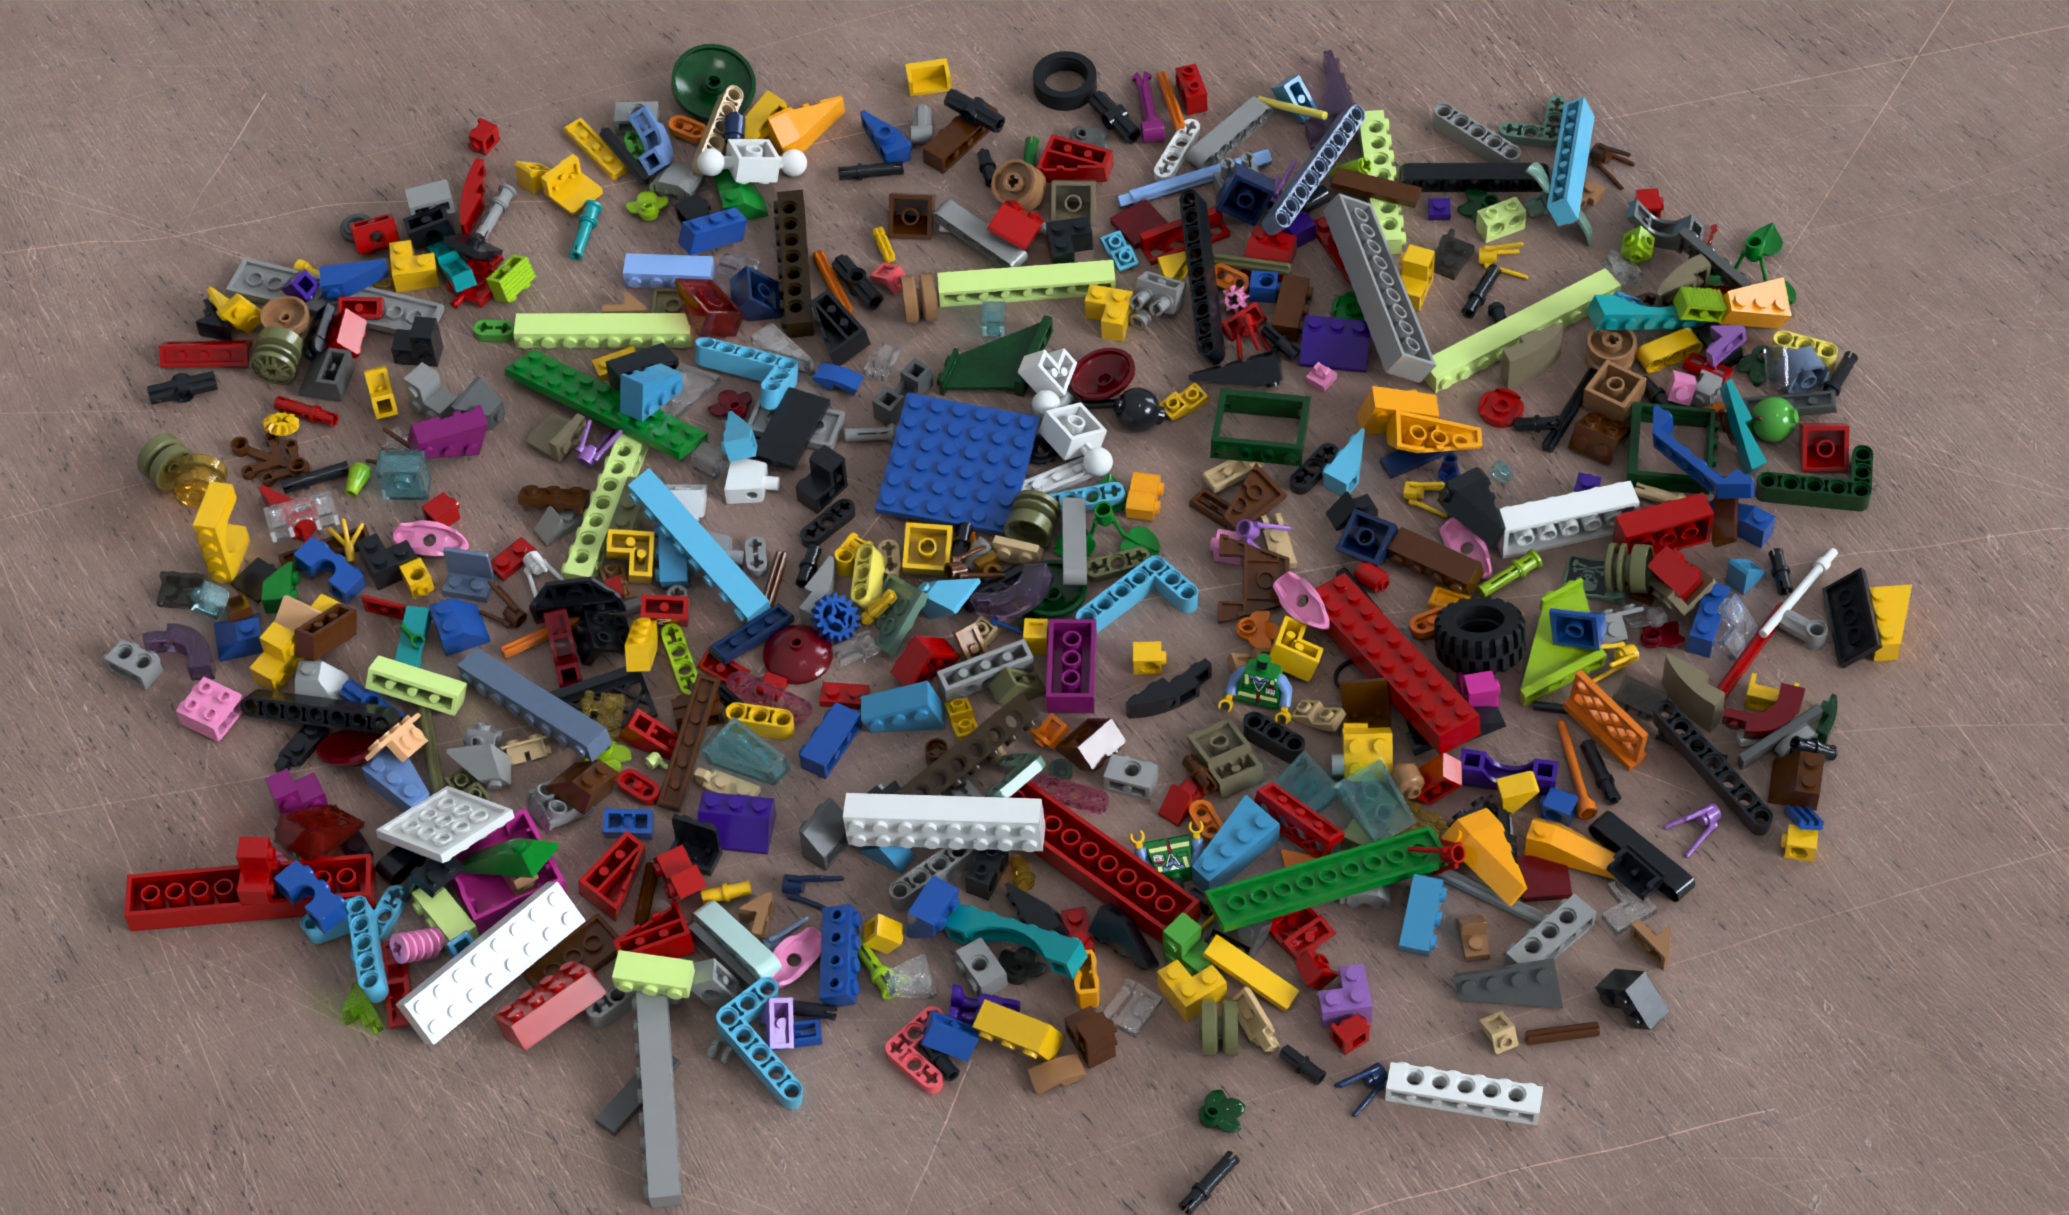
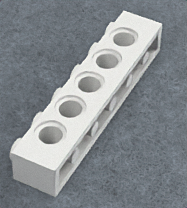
(1471, 1103)

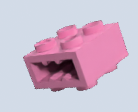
(210, 709)

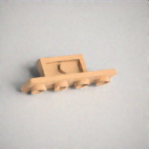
(402, 740)

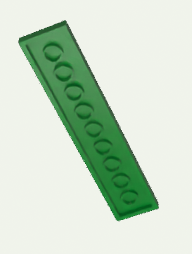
(603, 404)
(1323, 879)

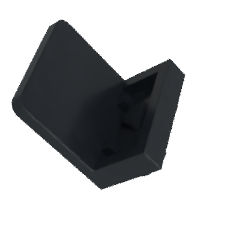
(600, 633)
(699, 841)
(432, 877)

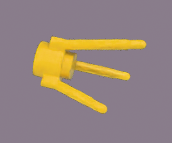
(1489, 255)
(1415, 490)
(1623, 657)

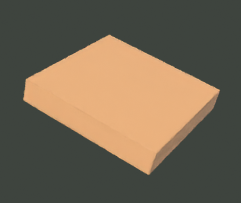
(294, 613)

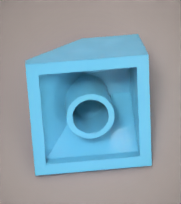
(947, 596)

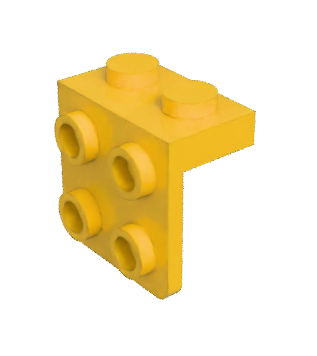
(569, 186)
(237, 310)

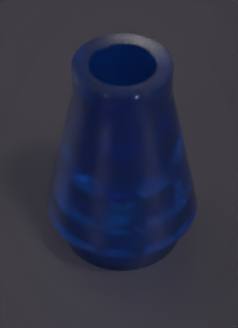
(1448, 468)

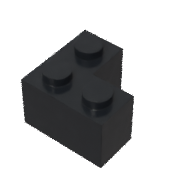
(1067, 237)
(419, 344)
(825, 481)
(382, 562)
(1635, 995)

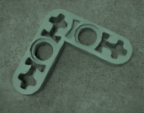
(1542, 132)
(1025, 768)

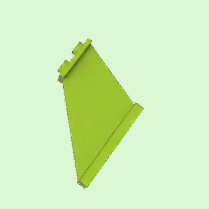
(1556, 665)

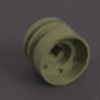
(276, 355)
(1032, 517)
(1625, 567)

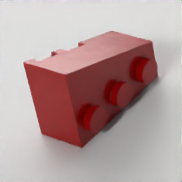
(1075, 161)
(613, 875)
(661, 936)

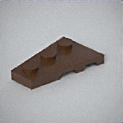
(573, 498)
(1255, 498)

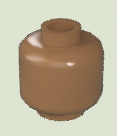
(1408, 780)

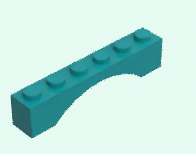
(1615, 313)
(1060, 952)

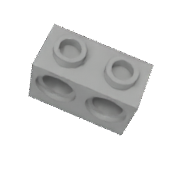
(134, 664)

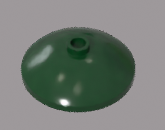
(1066, 597)

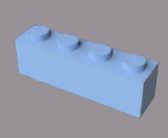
(662, 270)

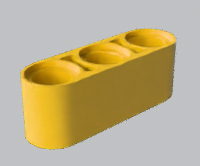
(1668, 350)
(770, 719)

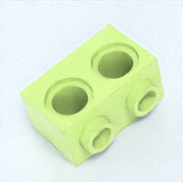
(1501, 219)

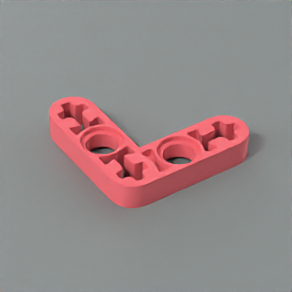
(909, 1054)

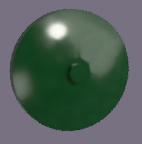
(705, 74)

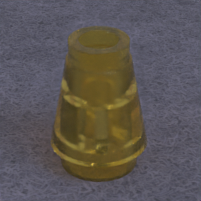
(1021, 873)

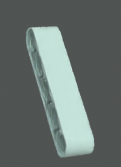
(737, 940)

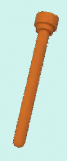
(1586, 806)

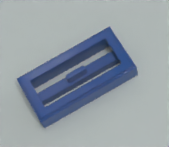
(1801, 816)
(809, 1037)

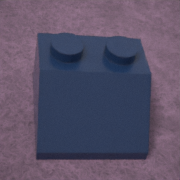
(756, 295)
(1367, 537)

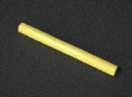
(1294, 108)

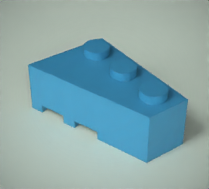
(672, 566)

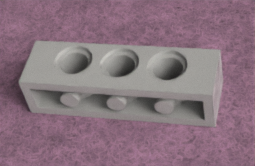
(979, 671)
(1580, 919)

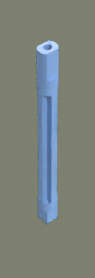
(1183, 181)

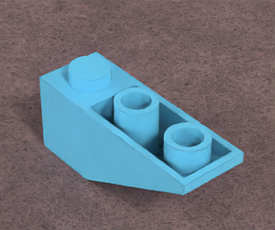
(738, 439)
(1345, 469)

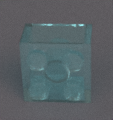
(403, 475)

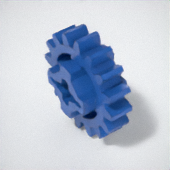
(835, 607)

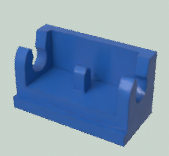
(949, 1036)

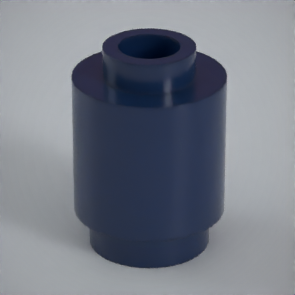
(734, 126)

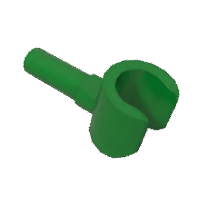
(413, 637)

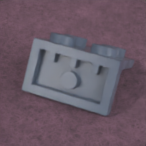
(467, 574)

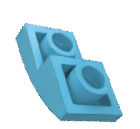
(1119, 251)

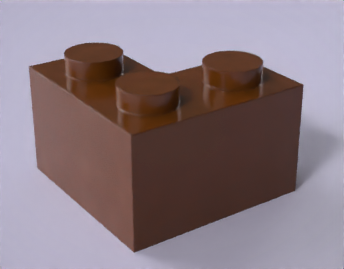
(1092, 1035)

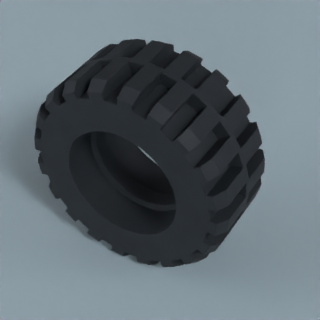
(1479, 635)

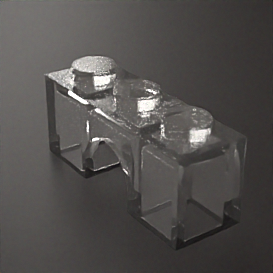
(316, 507)

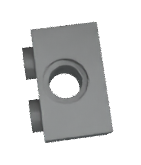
(625, 109)
(1140, 786)
(976, 956)
(714, 983)

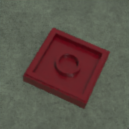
(1136, 220)
(1544, 879)

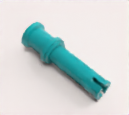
(587, 222)

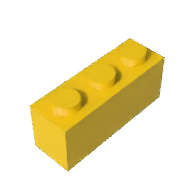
(641, 645)

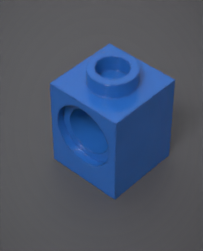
(1264, 286)
(1558, 806)

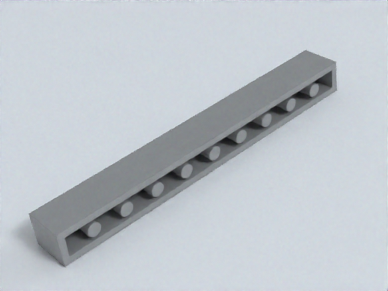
(658, 1100)

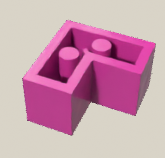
(1479, 688)

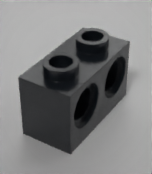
(986, 872)

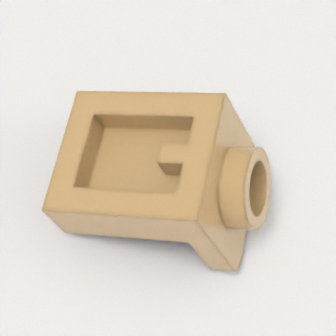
(1500, 1031)

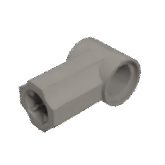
(922, 128)
(1810, 631)

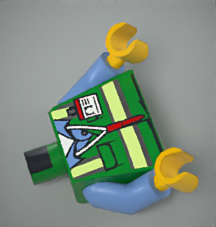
(1260, 685)
(1171, 855)

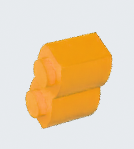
(1143, 496)
(1087, 983)

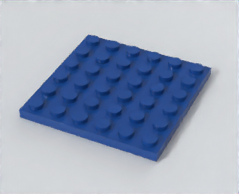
(957, 463)

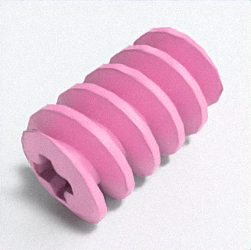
(417, 945)

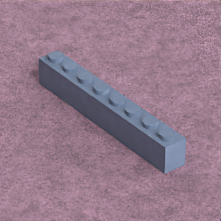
(534, 705)

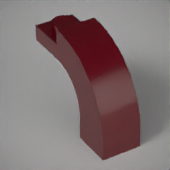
(562, 647)
(1762, 724)

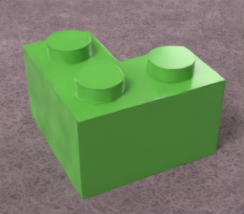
(1184, 942)

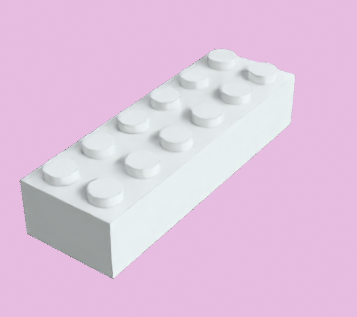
(1565, 519)

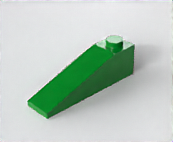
(741, 196)
(511, 858)

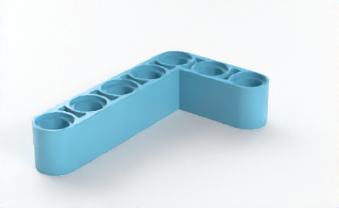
(773, 370)
(1148, 576)
(366, 945)
(756, 1045)

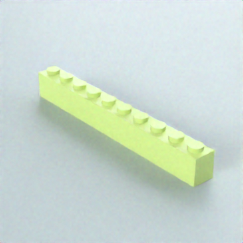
(1486, 346)

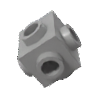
(482, 734)

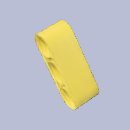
(1825, 350)
(867, 576)

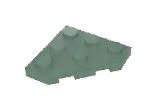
(900, 615)

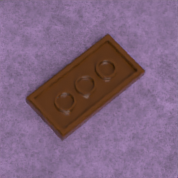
(588, 944)

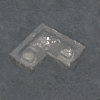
(1741, 626)
(1628, 910)

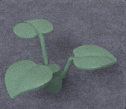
(1539, 203)

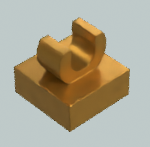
(987, 563)

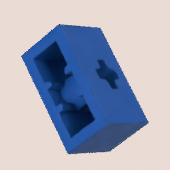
(635, 821)

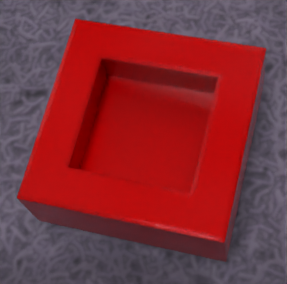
(774, 679)

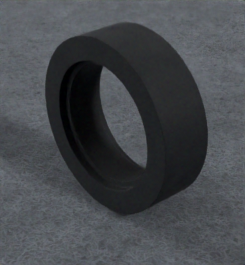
(1064, 62)

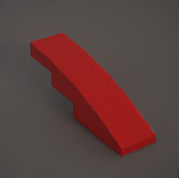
(472, 196)
(398, 984)

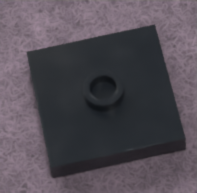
(472, 246)

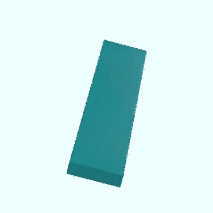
(452, 266)
(1738, 417)
(418, 622)

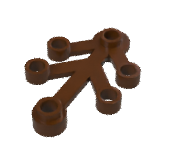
(293, 467)

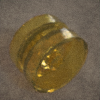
(194, 476)

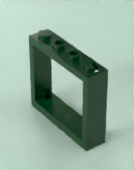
(1260, 404)
(1683, 417)

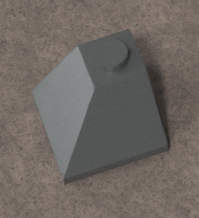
(480, 393)

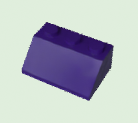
(1335, 343)
(741, 820)

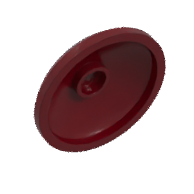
(1103, 374)
(801, 662)
(346, 748)

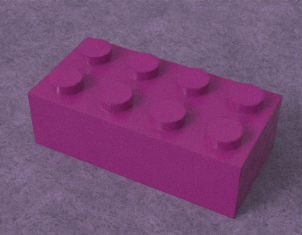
(1071, 666)

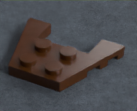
(1260, 571)

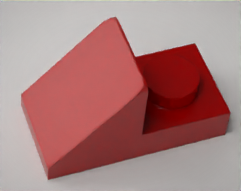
(1178, 800)

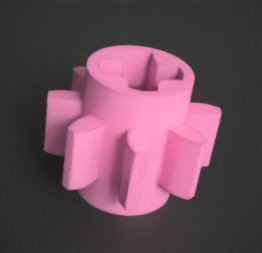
(1229, 298)

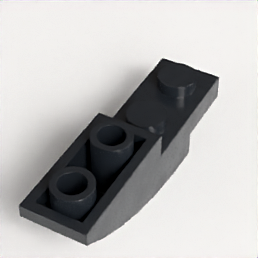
(1165, 696)
(1489, 722)

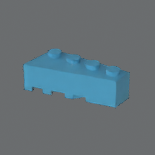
(1236, 845)

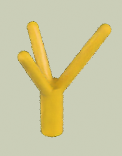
(348, 545)

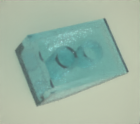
(1307, 782)
(1375, 801)

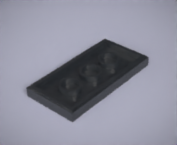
(791, 428)
(1852, 618)

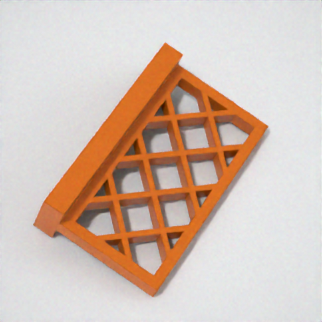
(1603, 728)

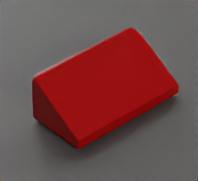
(365, 307)
(1230, 323)
(384, 607)
(716, 669)

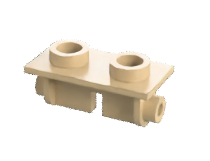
(534, 745)

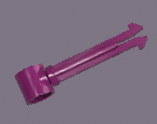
(1151, 127)

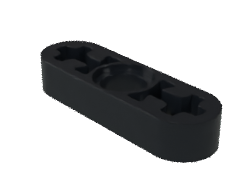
(1312, 478)
(832, 514)

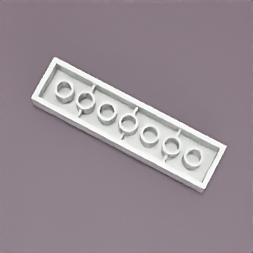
(944, 822)
(490, 962)

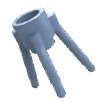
(774, 940)

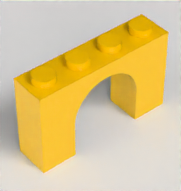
(220, 542)

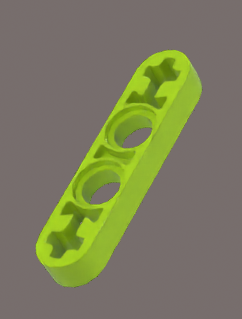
(683, 661)

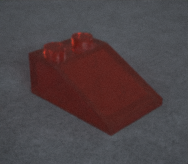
(708, 308)
(315, 830)

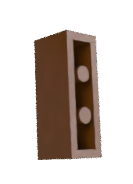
(1292, 306)
(325, 632)

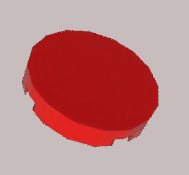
(1500, 408)

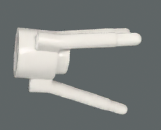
(536, 565)

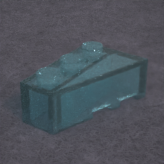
(746, 753)

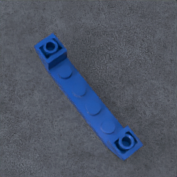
(1733, 486)

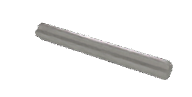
(1487, 894)

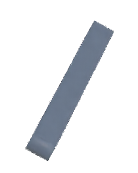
(1313, 170)

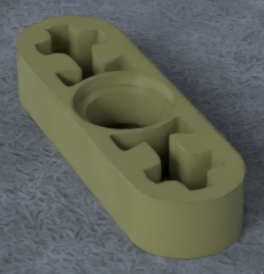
(1109, 559)

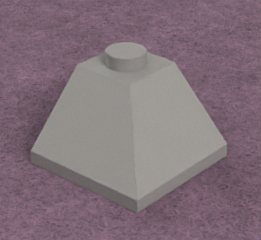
(319, 680)
(485, 763)

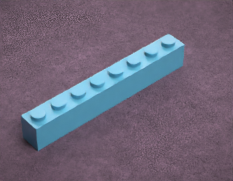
(1570, 162)
(698, 546)

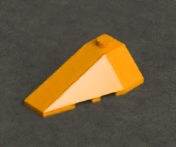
(803, 125)
(1429, 434)
(1568, 847)
(1488, 853)

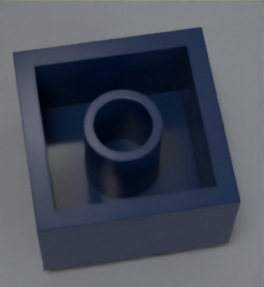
(1245, 194)

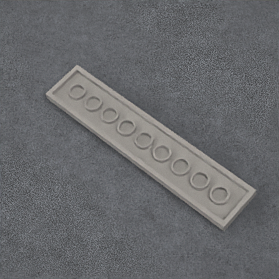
(263, 283)

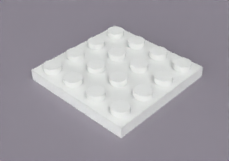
(445, 824)

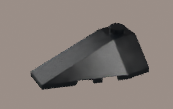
(1257, 370)
(1472, 504)

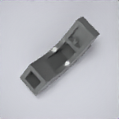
(1663, 230)

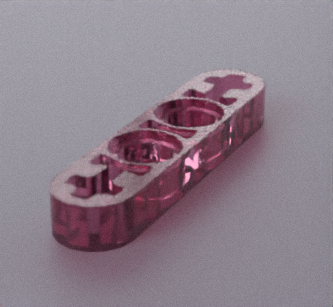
(770, 692)
(1066, 787)

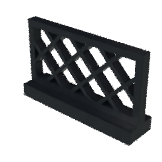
(607, 683)

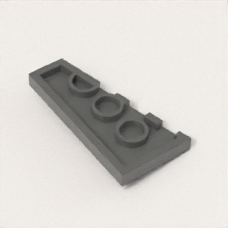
(1692, 245)
(1515, 984)

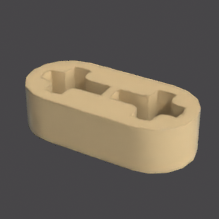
(893, 559)

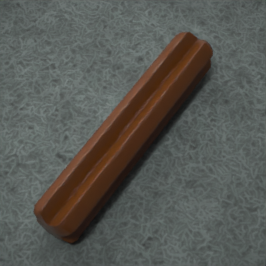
(775, 576)
(646, 895)
(1562, 1033)

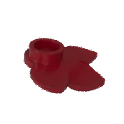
(731, 401)
(1663, 636)

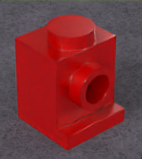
(483, 137)
(1315, 969)
(1350, 1033)

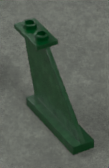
(995, 363)

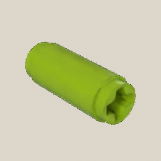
(1360, 165)

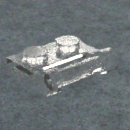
(1138, 1009)

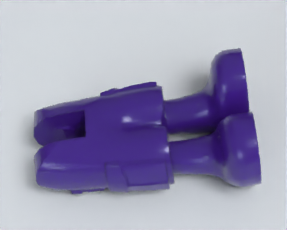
(961, 1003)

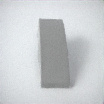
(820, 584)

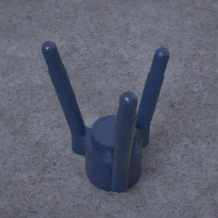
(796, 884)
(1371, 1077)

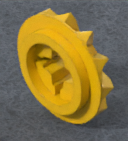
(281, 424)

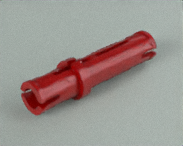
(313, 413)

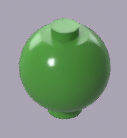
(1778, 419)

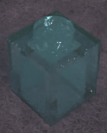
(993, 318)
(209, 599)

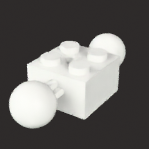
(752, 161)
(1072, 432)

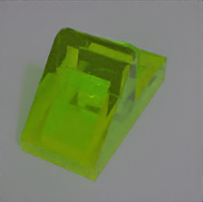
(359, 1007)

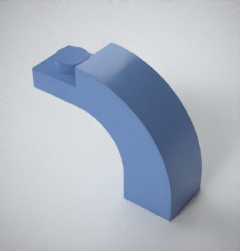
(655, 140)

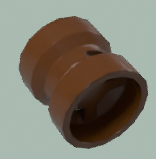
(934, 749)

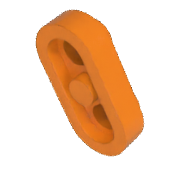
(690, 129)
(1231, 277)
(1426, 621)
(1210, 820)

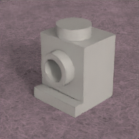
(1707, 389)

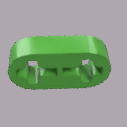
(634, 148)
(494, 331)

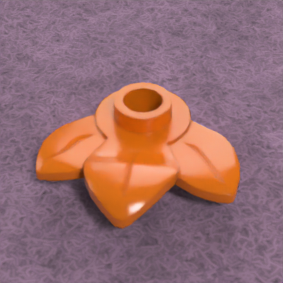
(1261, 629)

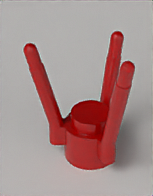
(1248, 327)
(1450, 853)

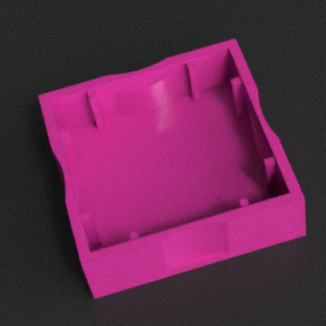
(488, 896)

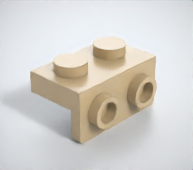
(1017, 551)

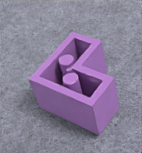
(1348, 1000)

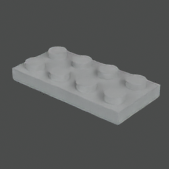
(826, 433)

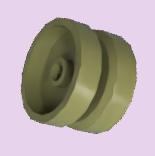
(160, 459)
(1219, 1028)

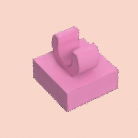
(1321, 377)

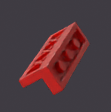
(1163, 236)
(205, 353)
(1299, 816)

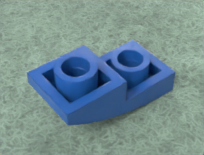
(844, 378)

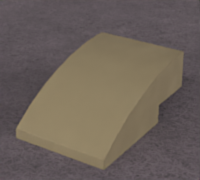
(1691, 273)
(1531, 356)
(1692, 692)
(1227, 757)

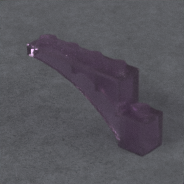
(1335, 100)

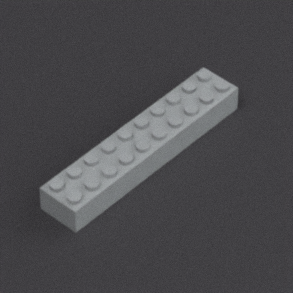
(1379, 288)

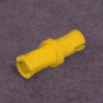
(727, 892)

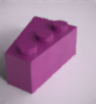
(450, 436)

